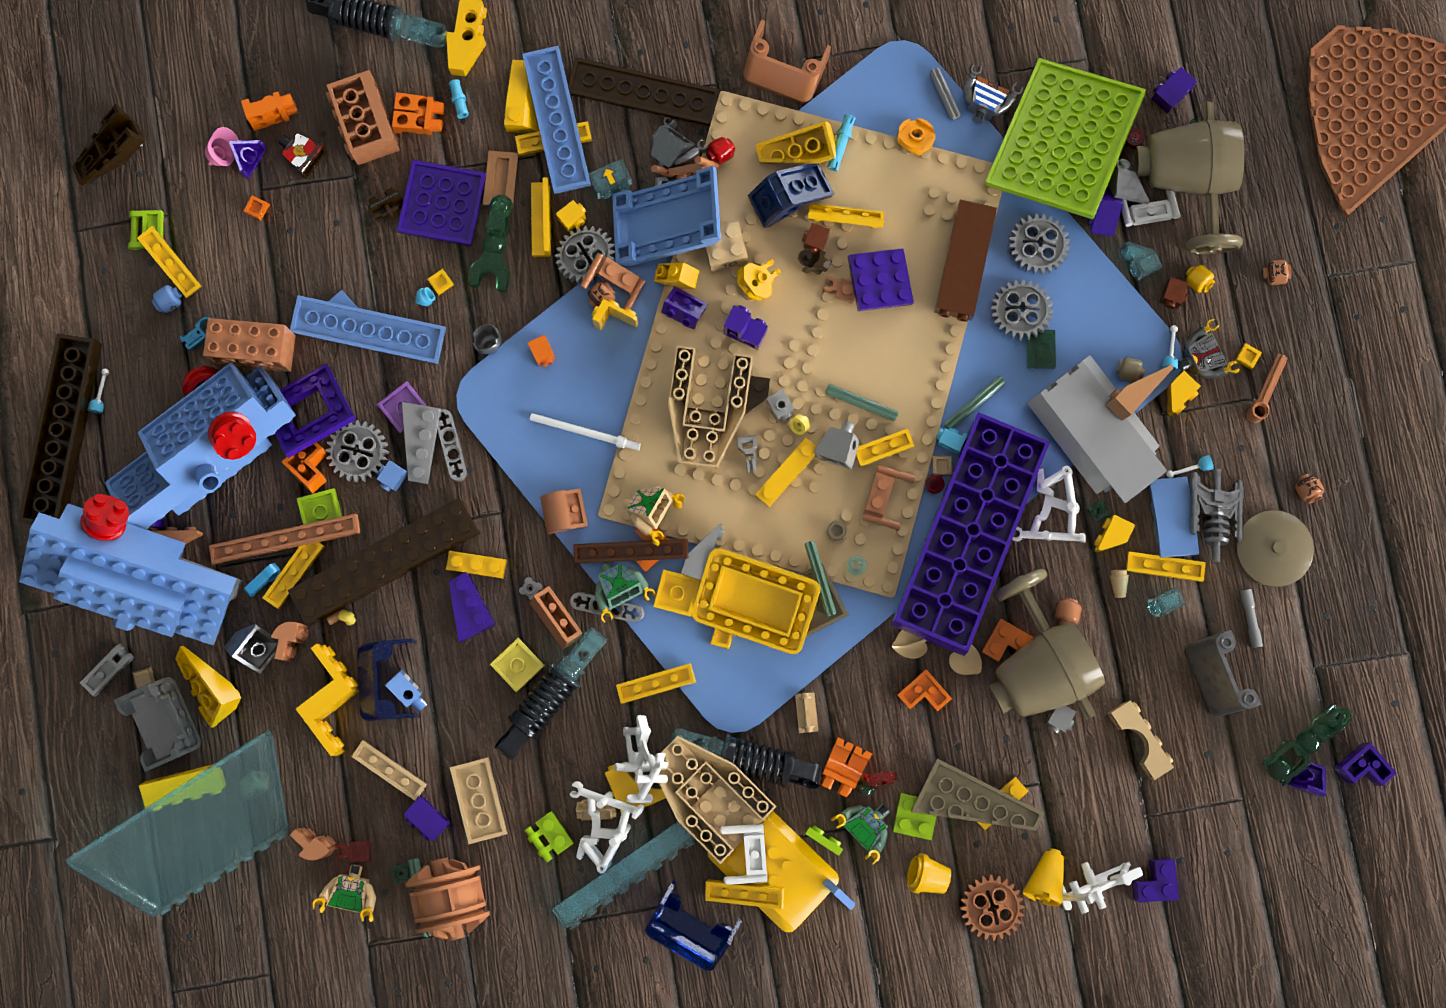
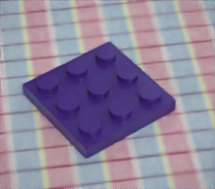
(880, 279)

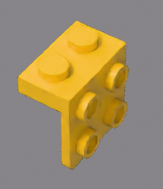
(610, 307)

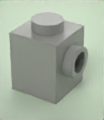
(780, 406)
(1060, 719)

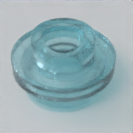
(860, 560)

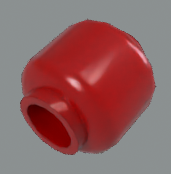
(720, 150)

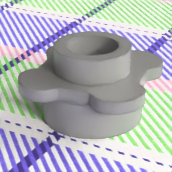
(530, 583)

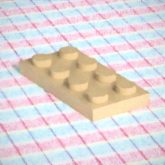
(478, 800)

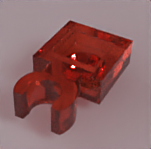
(357, 851)

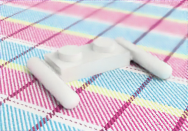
(1151, 212)
(754, 853)

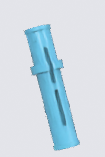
(841, 141)

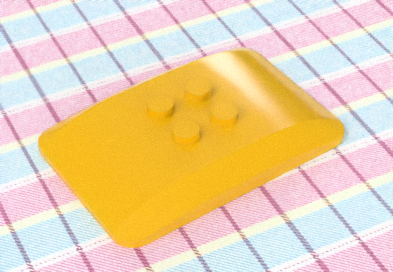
(756, 600)
(789, 865)

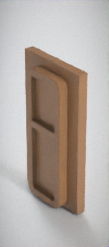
(500, 175)

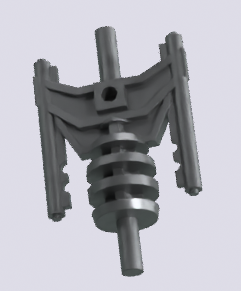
(1216, 507)

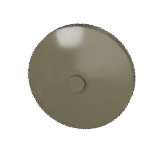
(1274, 548)

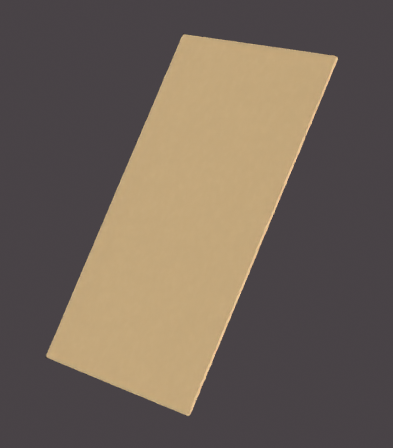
(812, 340)

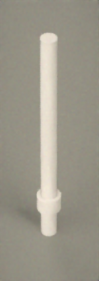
(620, 441)

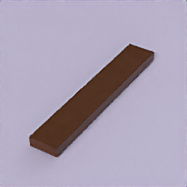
(630, 551)

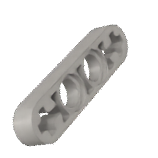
(449, 445)
(583, 607)

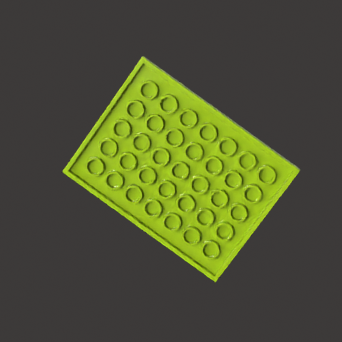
(1065, 138)

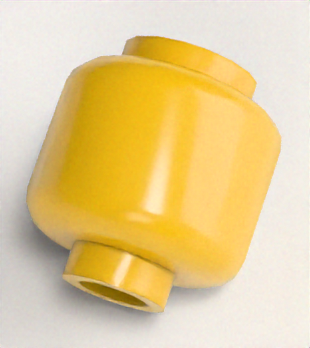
(1200, 278)

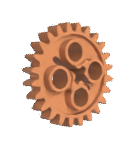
(1008, 901)

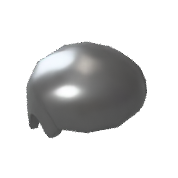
(487, 339)

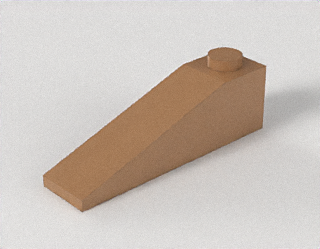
(1129, 398)

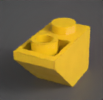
(676, 275)
(1180, 391)
(1115, 533)

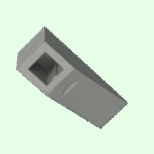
(698, 556)

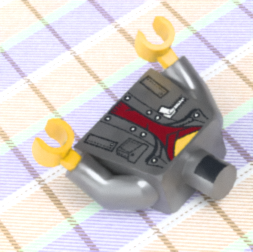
(1204, 355)

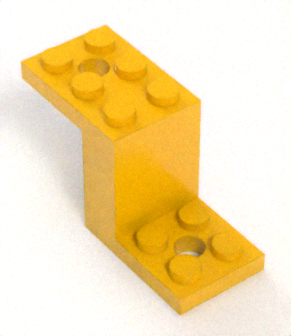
(328, 700)

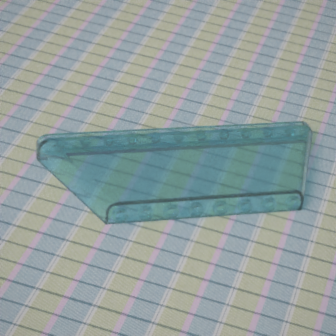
(192, 831)

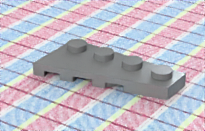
(420, 438)

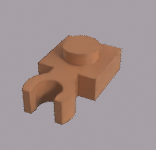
(844, 289)

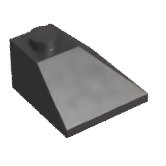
(1125, 183)
(252, 647)

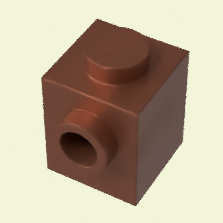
(815, 238)
(1174, 293)

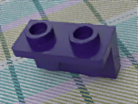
(683, 307)

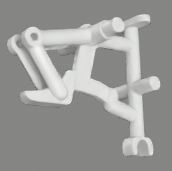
(1069, 506)
(637, 763)
(616, 836)
(1096, 884)

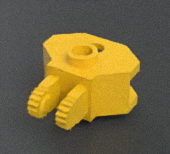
(757, 279)

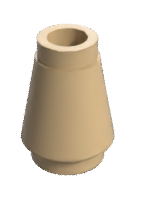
(1119, 582)

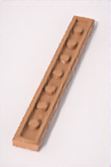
(284, 539)

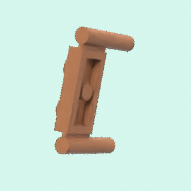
(686, 170)
(617, 276)
(880, 495)

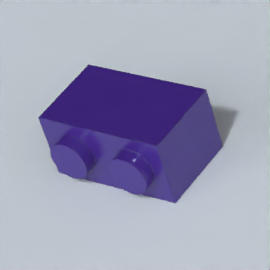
(1176, 87)
(426, 819)

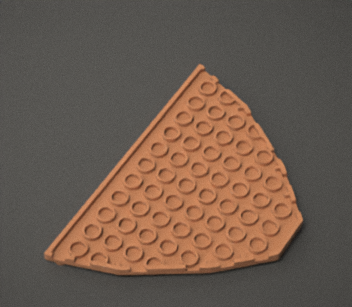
(1373, 105)

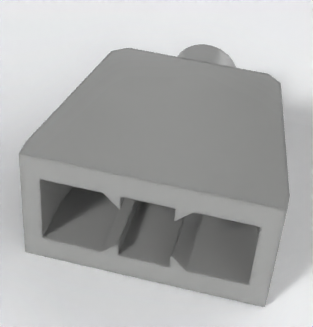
(838, 446)

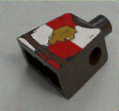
(302, 153)

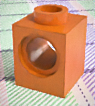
(542, 351)

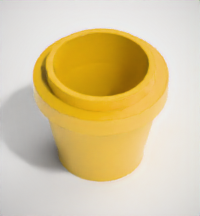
(927, 875)

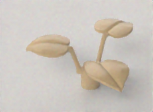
(915, 647)

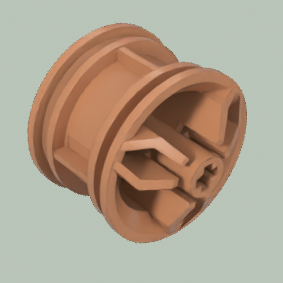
(447, 899)

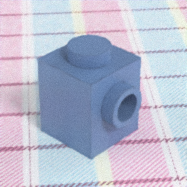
(391, 476)

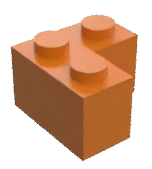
(303, 467)

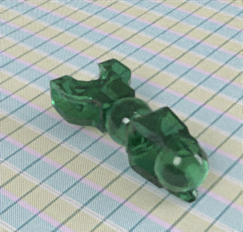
(494, 245)
(1306, 743)

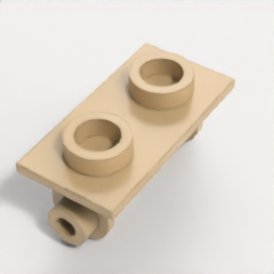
(806, 712)
(606, 812)

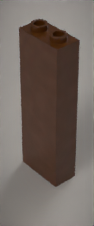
(965, 260)

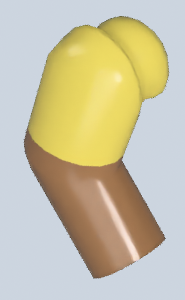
(343, 615)

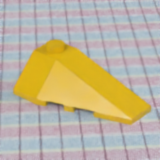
(520, 110)
(806, 145)
(214, 692)

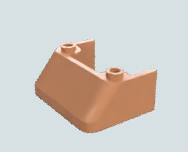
(780, 77)

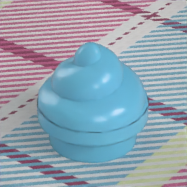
(425, 296)

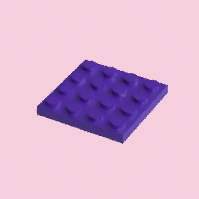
(441, 202)

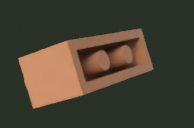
(555, 617)

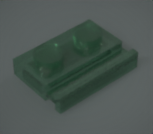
(1042, 350)

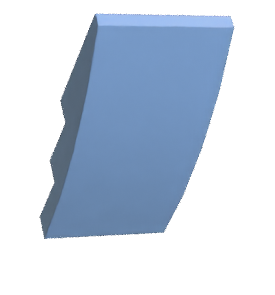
(1172, 517)

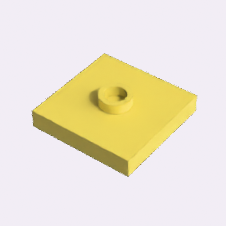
(517, 665)

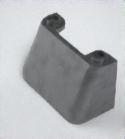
(1215, 676)
(161, 721)

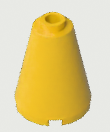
(1047, 879)

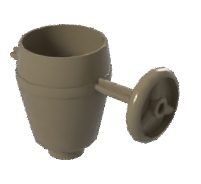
(1199, 161)
(1050, 668)

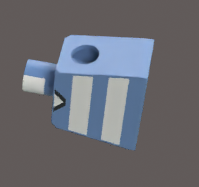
(401, 683)

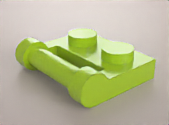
(149, 218)

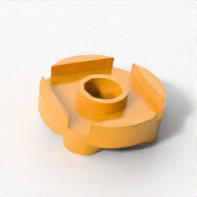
(914, 144)

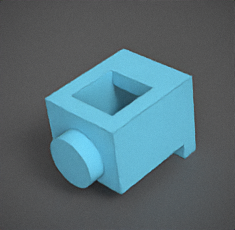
(950, 439)

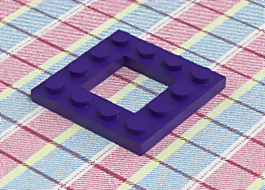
(339, 412)

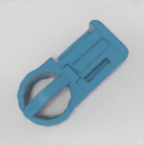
(196, 336)
(268, 575)

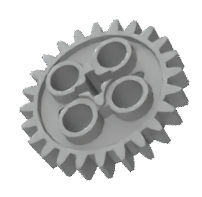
(1037, 260)
(570, 264)
(1022, 326)
(351, 467)

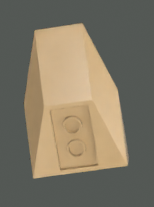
(707, 403)
(711, 794)

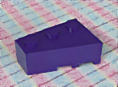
(469, 608)

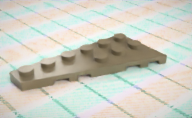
(961, 796)

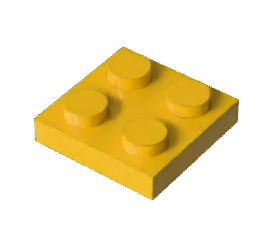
(676, 593)

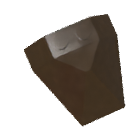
(111, 146)

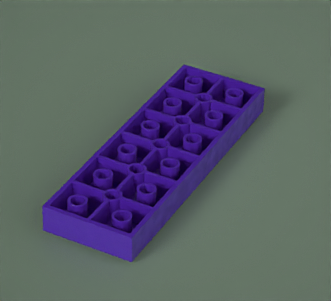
(970, 534)

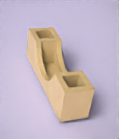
(1155, 760)

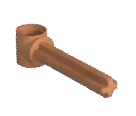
(1261, 403)

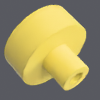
(799, 424)

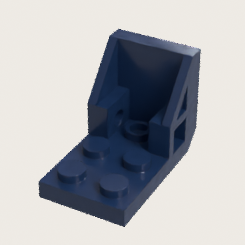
(787, 191)

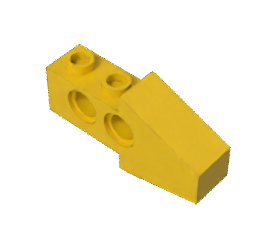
(461, 52)

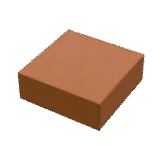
(256, 207)

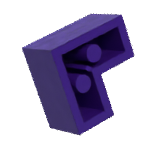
(1106, 215)
(744, 328)
(1365, 761)
(1161, 885)

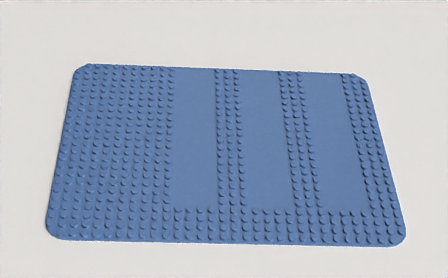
(598, 370)

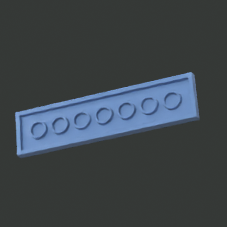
(556, 119)
(367, 329)

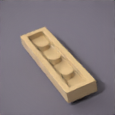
(389, 770)

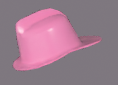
(218, 148)

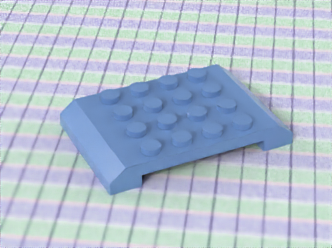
(666, 218)

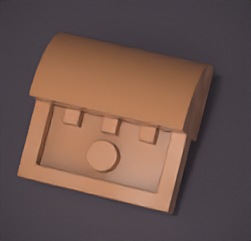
(563, 511)
(288, 635)
(313, 847)

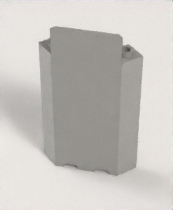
(1094, 439)

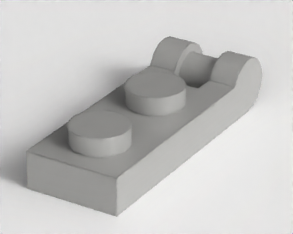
(106, 670)

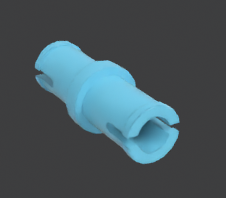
(458, 99)

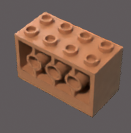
(362, 118)
(249, 344)

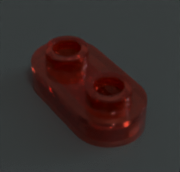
(874, 778)

